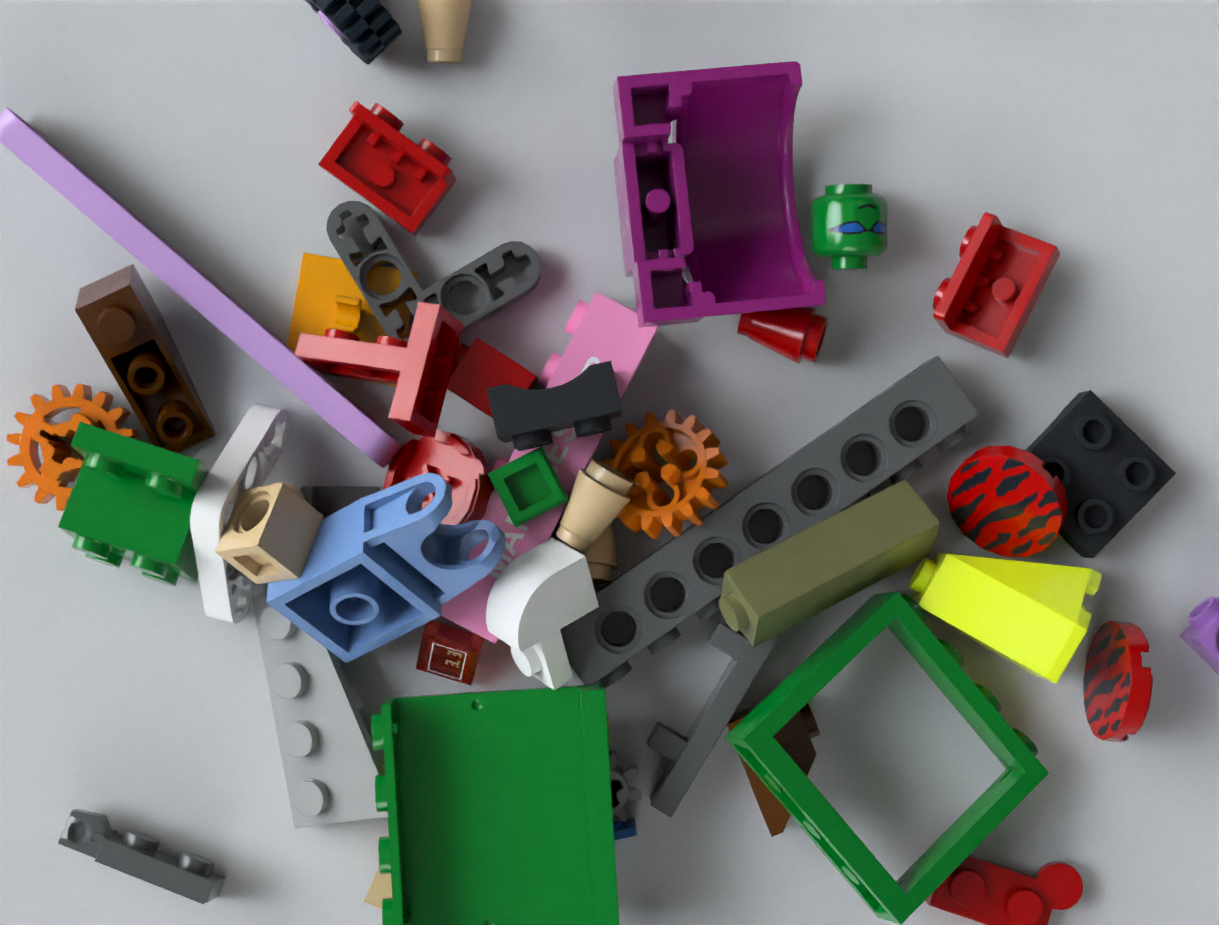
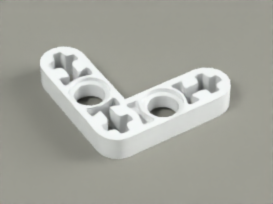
(240, 466)

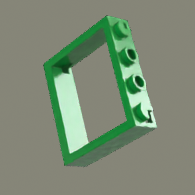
(817, 817)

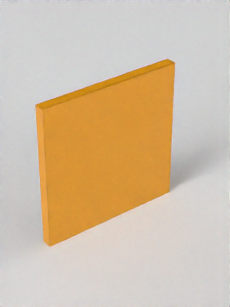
(332, 300)

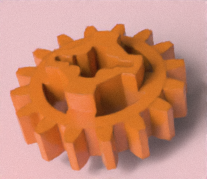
(58, 464)

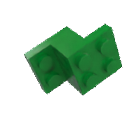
(133, 505)

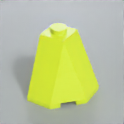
(1010, 606)

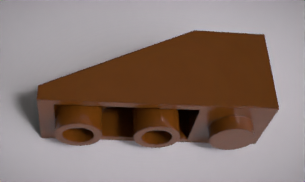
(144, 359)

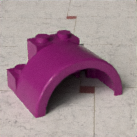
(712, 197)

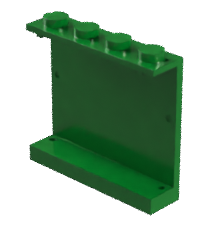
(497, 808)

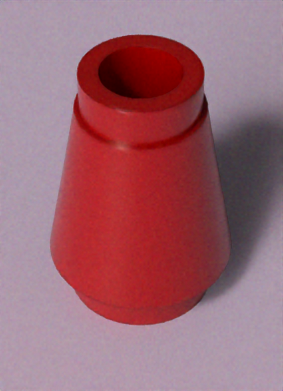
(789, 332)

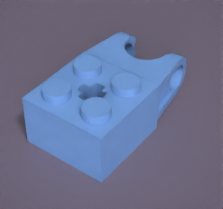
(385, 568)

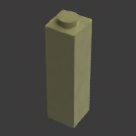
(827, 563)

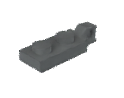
(138, 857)

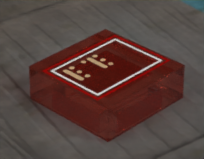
(449, 652)

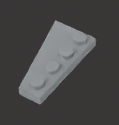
(318, 726)

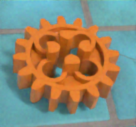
(678, 444)

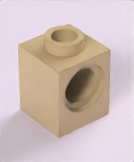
(270, 533)

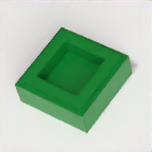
(528, 486)

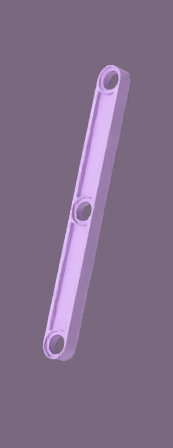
(197, 289)

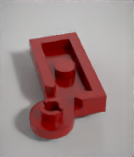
(1007, 895)

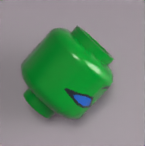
(849, 225)

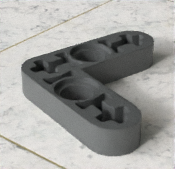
(438, 292)

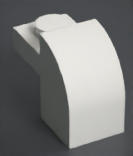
(534, 601)

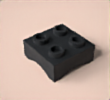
(532, 414)
(1103, 471)

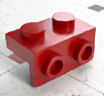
(389, 168)
(994, 285)

